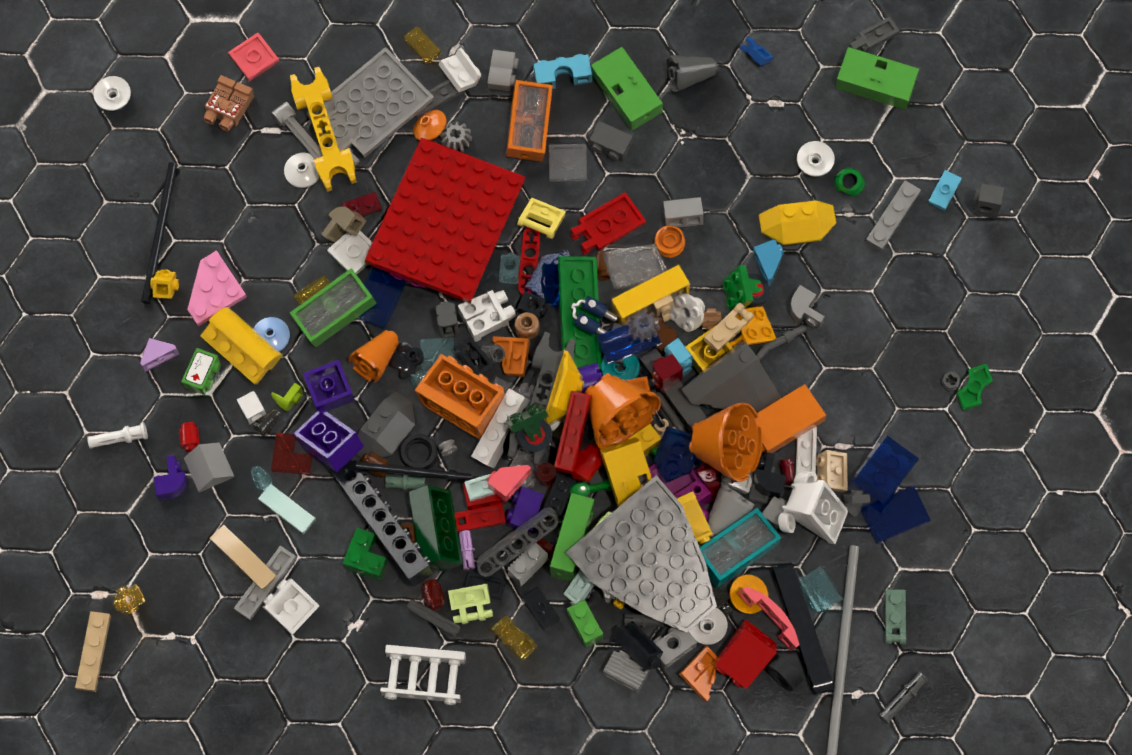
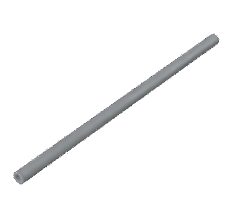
(843, 650)

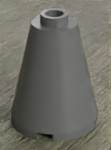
(688, 70)

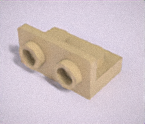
(833, 470)

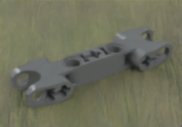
(549, 363)

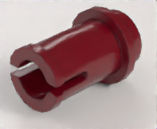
(787, 469)

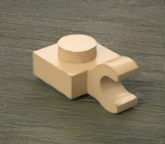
(663, 307)

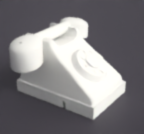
(814, 507)

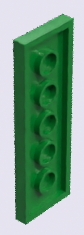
(577, 281)

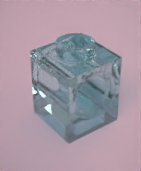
(506, 275)

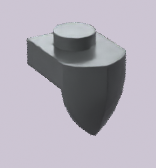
(854, 501)

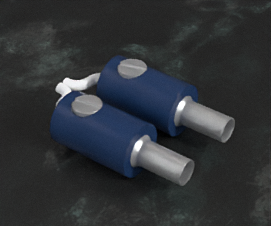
(595, 308)

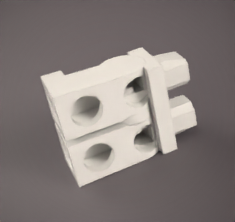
(486, 314)

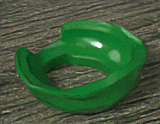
(855, 190)

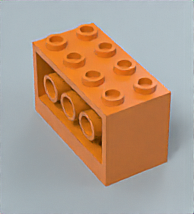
(460, 395)

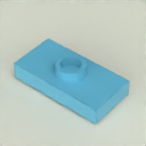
(944, 190)

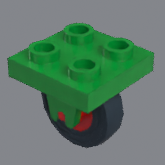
(745, 288)

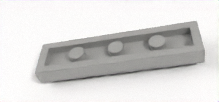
(893, 215)
(254, 596)

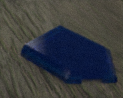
(545, 278)
(674, 455)

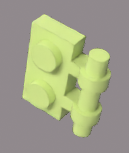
(470, 597)

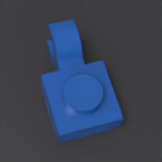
(759, 53)

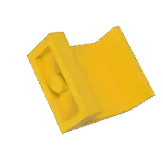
(695, 517)

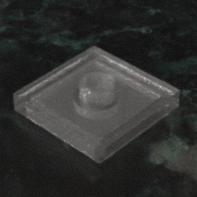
(567, 162)

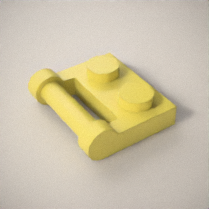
(544, 213)

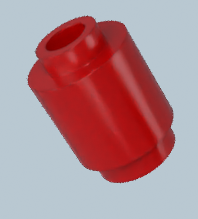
(189, 436)

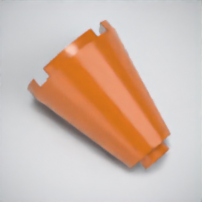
(374, 356)

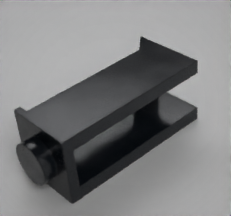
(638, 646)

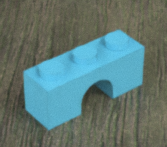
(577, 67)

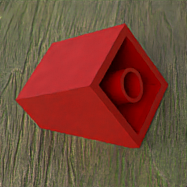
(746, 654)

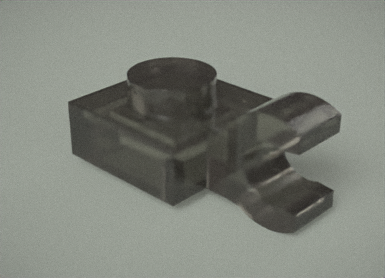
(722, 597)

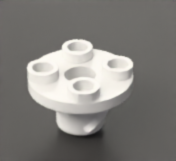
(687, 312)

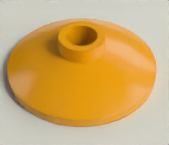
(746, 581)

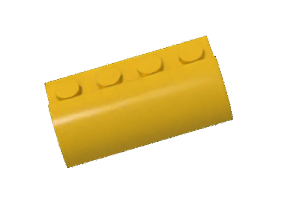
(240, 344)

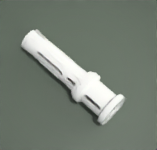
(127, 434)

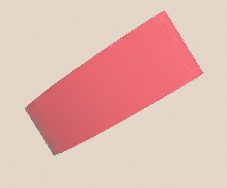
(788, 634)

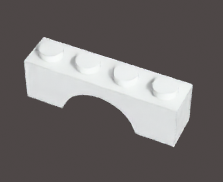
(491, 444)

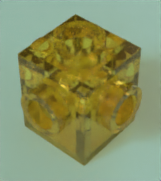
(135, 599)

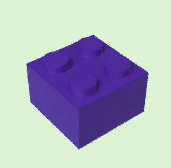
(328, 386)

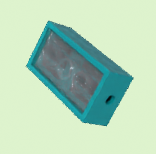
(739, 547)

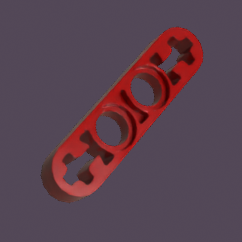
(528, 261)

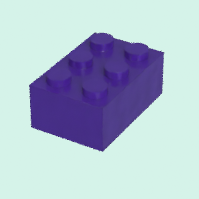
(328, 440)

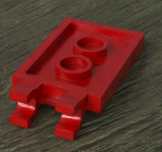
(608, 224)

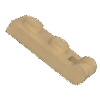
(728, 328)

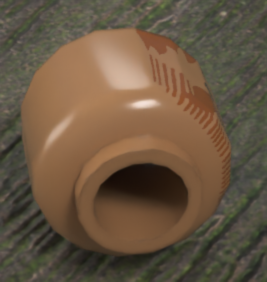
(527, 325)

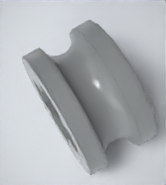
(447, 447)

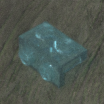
(820, 590)

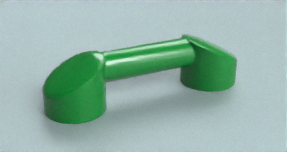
(584, 489)

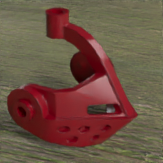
(710, 478)

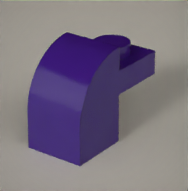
(174, 483)

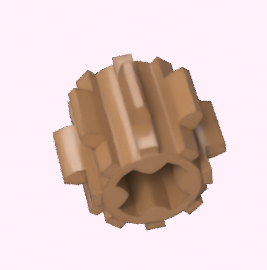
(711, 318)

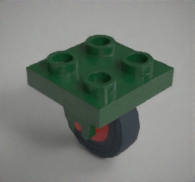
(531, 428)

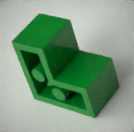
(360, 556)

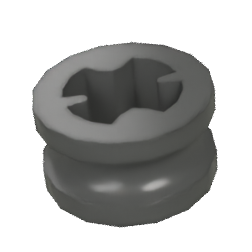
(954, 376)

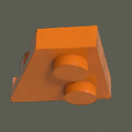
(515, 354)
(701, 672)

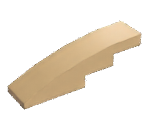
(243, 557)

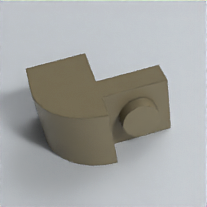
(343, 220)

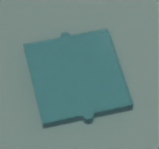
(434, 348)

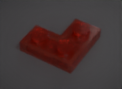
(286, 460)

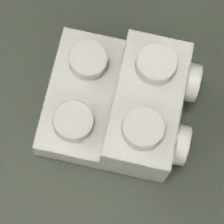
(290, 605)

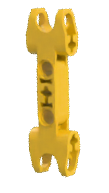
(313, 98)

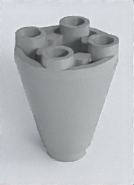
(727, 510)

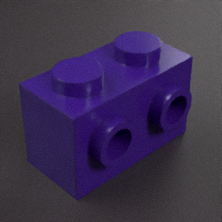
(525, 506)

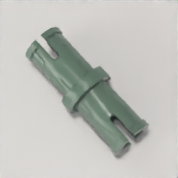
(404, 482)

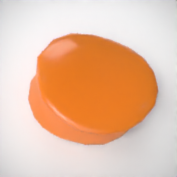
(670, 241)

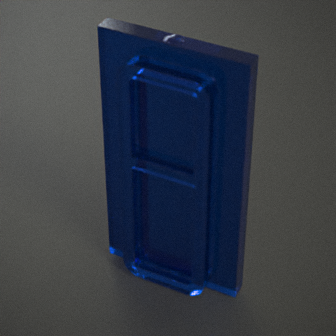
(620, 344)

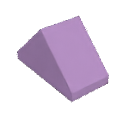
(157, 353)

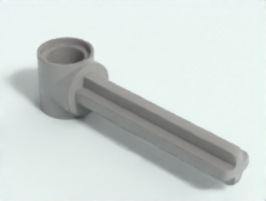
(285, 116)

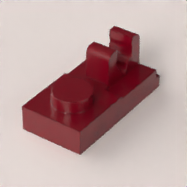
(364, 205)

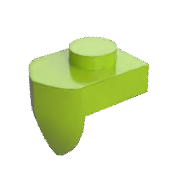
(292, 397)

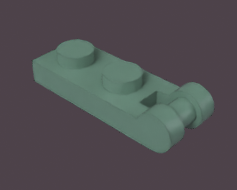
(895, 616)

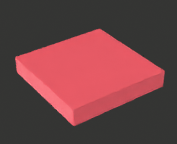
(253, 56)

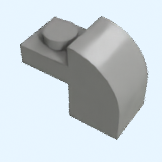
(801, 308)

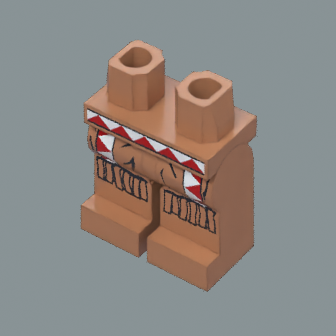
(228, 103)

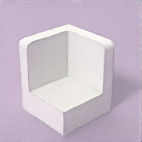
(251, 407)

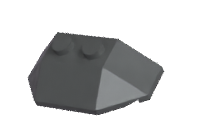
(387, 426)

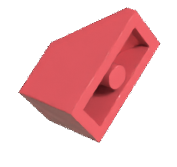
(508, 480)

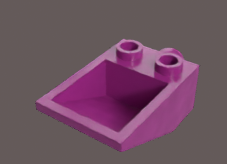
(685, 485)

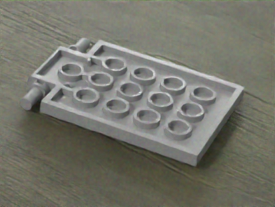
(374, 104)

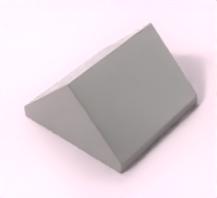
(208, 466)

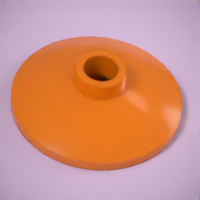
(430, 125)

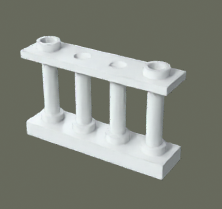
(415, 655)

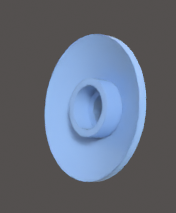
(280, 335)

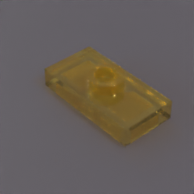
(422, 45)

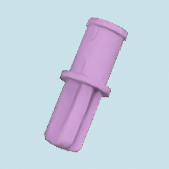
(467, 550)

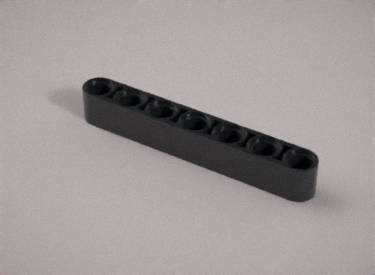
(802, 623)

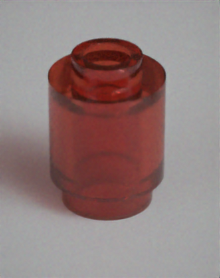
(546, 479)
(433, 594)

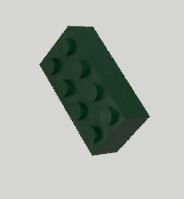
(436, 526)

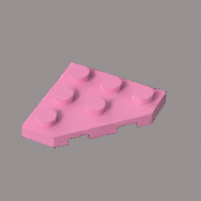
(213, 289)

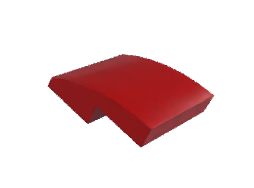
(587, 463)

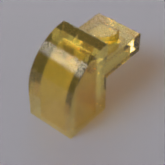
(513, 638)

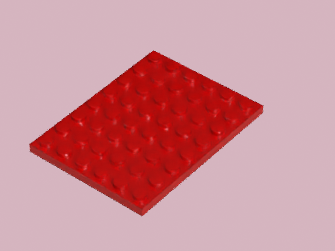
(445, 220)

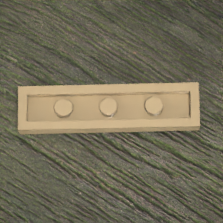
(93, 651)

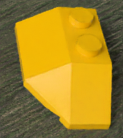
(798, 222)
(566, 381)

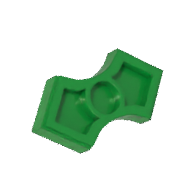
(970, 395)

